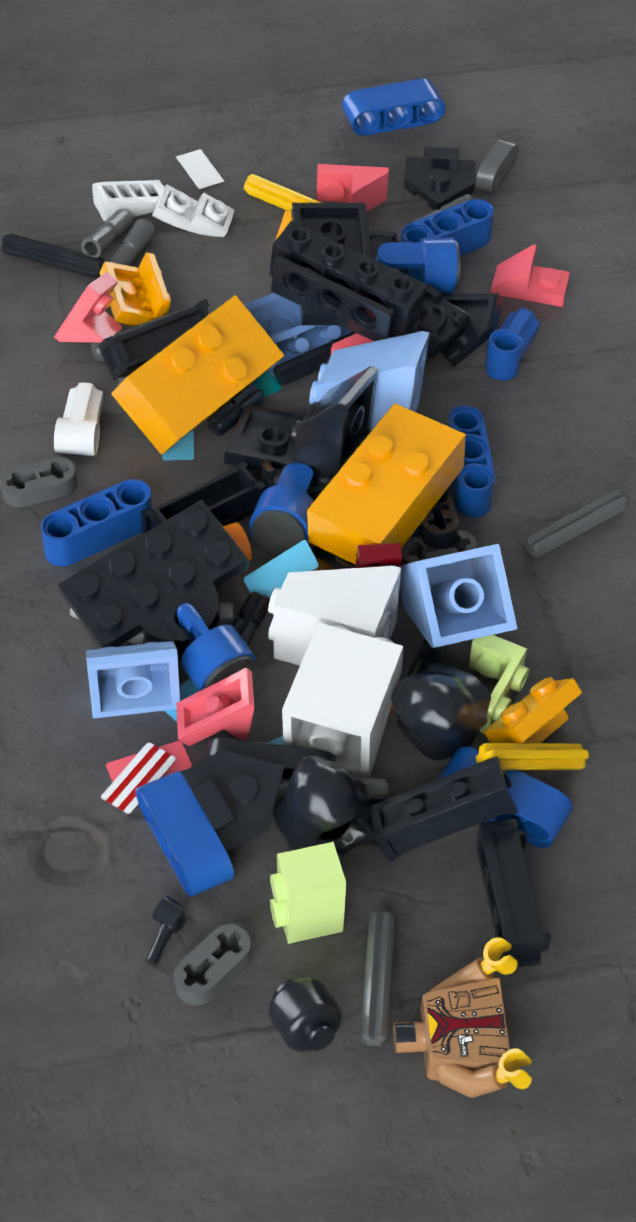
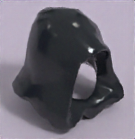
(441, 709)
(321, 799)

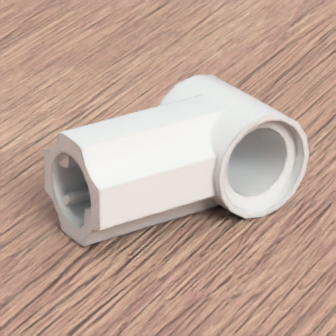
(80, 428)

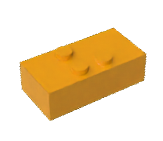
(197, 374)
(387, 484)

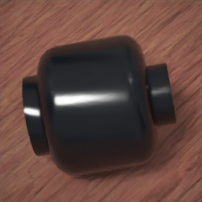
(305, 1014)

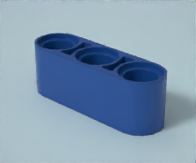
(393, 107)
(467, 223)
(476, 480)
(95, 522)
(540, 806)
(184, 834)

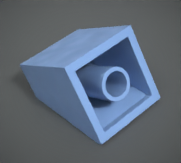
(399, 374)
(458, 596)

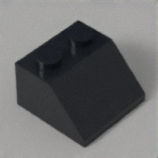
(336, 423)

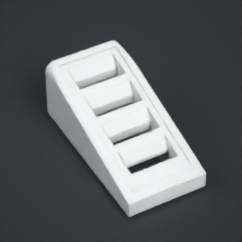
(127, 196)

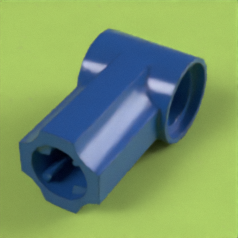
(510, 344)

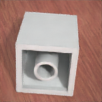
(353, 598)
(343, 696)

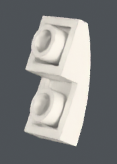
(202, 216)

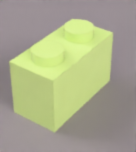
(308, 893)

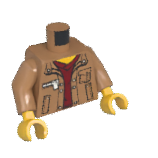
(466, 1029)

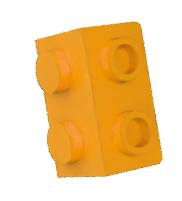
(139, 291)
(536, 714)

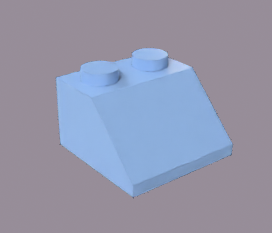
(133, 679)

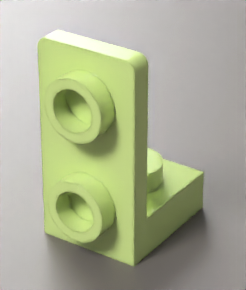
(502, 661)

